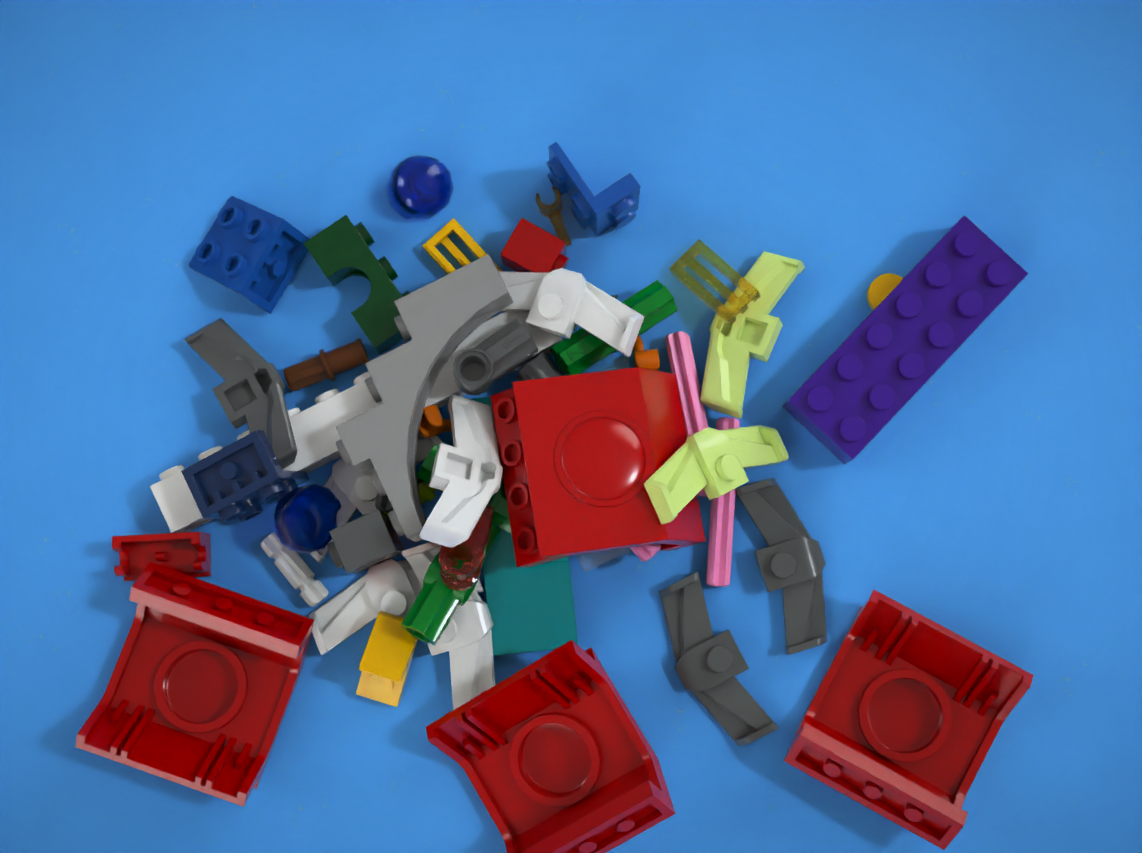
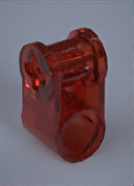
(471, 551)

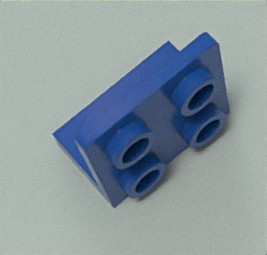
(251, 253)

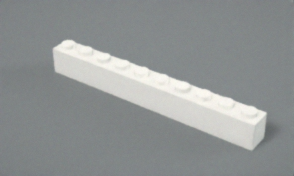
(316, 426)

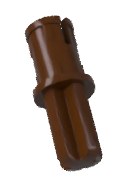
(326, 365)

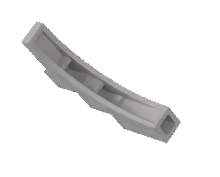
(386, 435)

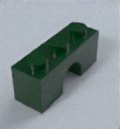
(345, 252)

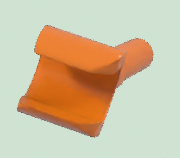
(645, 358)
(433, 422)

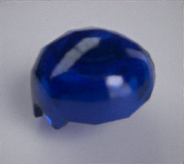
(419, 187)
(306, 517)

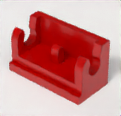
(180, 552)

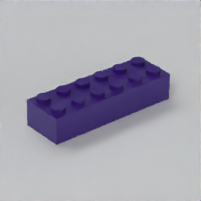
(905, 340)

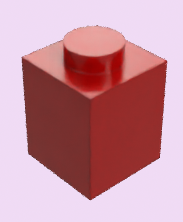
(534, 250)

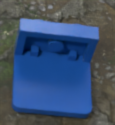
(608, 208)

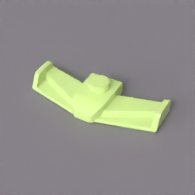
(748, 337)
(712, 462)

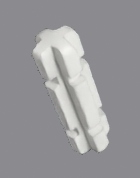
(295, 570)

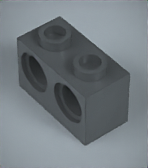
(364, 542)

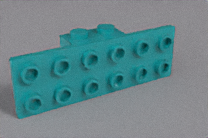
(527, 605)

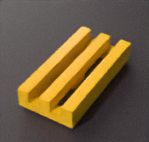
(441, 237)

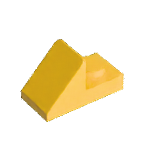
(386, 660)

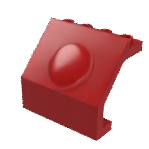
(580, 462)
(199, 685)
(906, 718)
(557, 757)

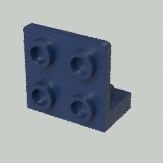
(240, 479)

